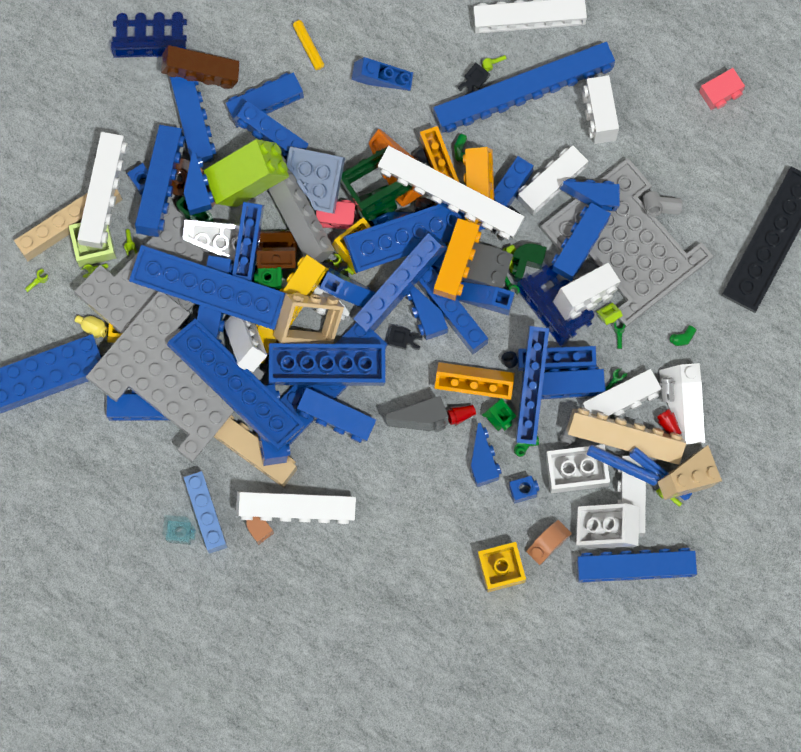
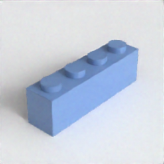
(205, 512)

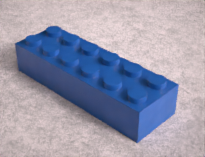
(327, 364)
(47, 373)

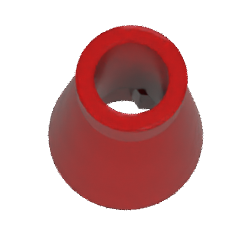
(461, 413)
(668, 422)

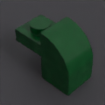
(527, 255)

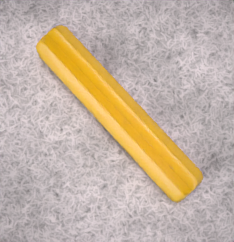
(308, 45)

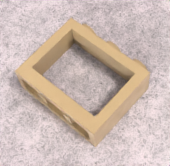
(329, 328)

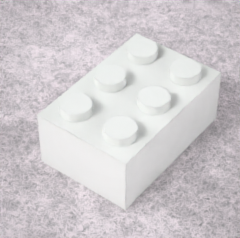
(600, 109)
(587, 292)
(575, 470)
(608, 526)

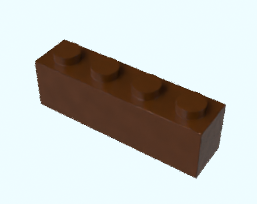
(200, 67)

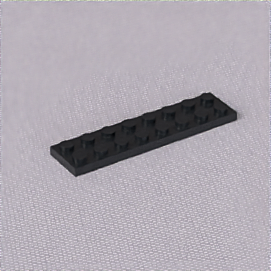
(768, 245)

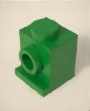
(276, 277)
(500, 415)

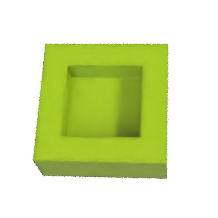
(609, 313)

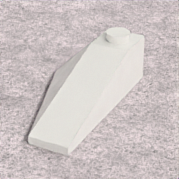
(213, 236)
(687, 401)

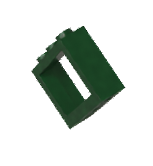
(378, 199)

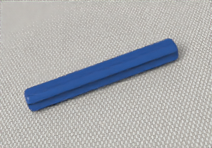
(622, 465)
(651, 466)

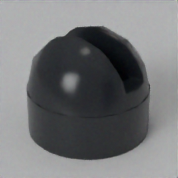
(420, 154)
(509, 359)

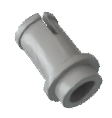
(667, 388)
(565, 438)

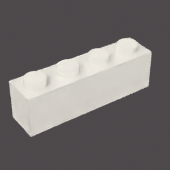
(548, 183)
(245, 343)
(625, 395)
(633, 493)

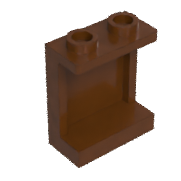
(276, 250)

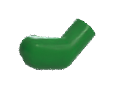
(458, 147)
(683, 339)
(521, 448)

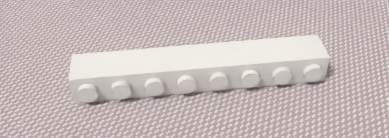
(449, 191)

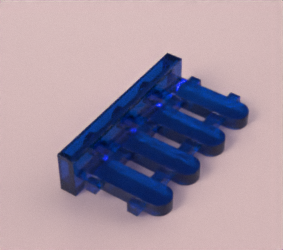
(143, 45)
(539, 305)

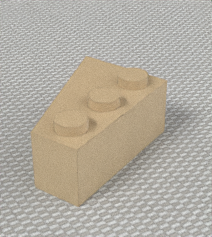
(692, 475)

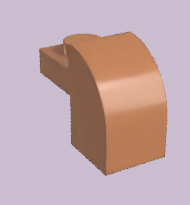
(259, 529)
(548, 542)

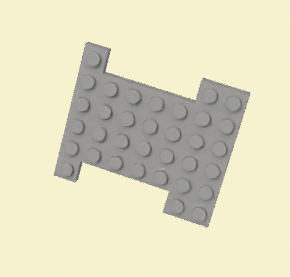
(633, 244)
(121, 300)
(161, 377)

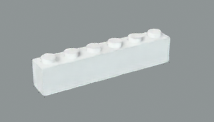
(528, 15)
(102, 190)
(295, 506)

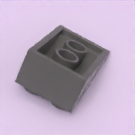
(488, 266)
(422, 416)

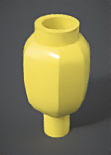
(92, 325)

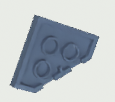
(317, 176)

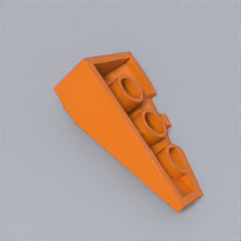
(380, 141)

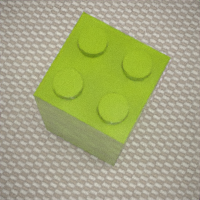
(246, 173)

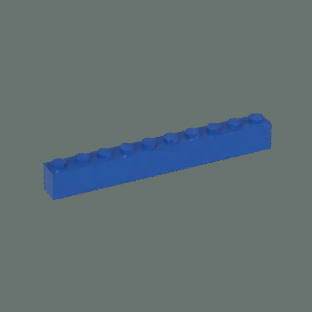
(524, 87)

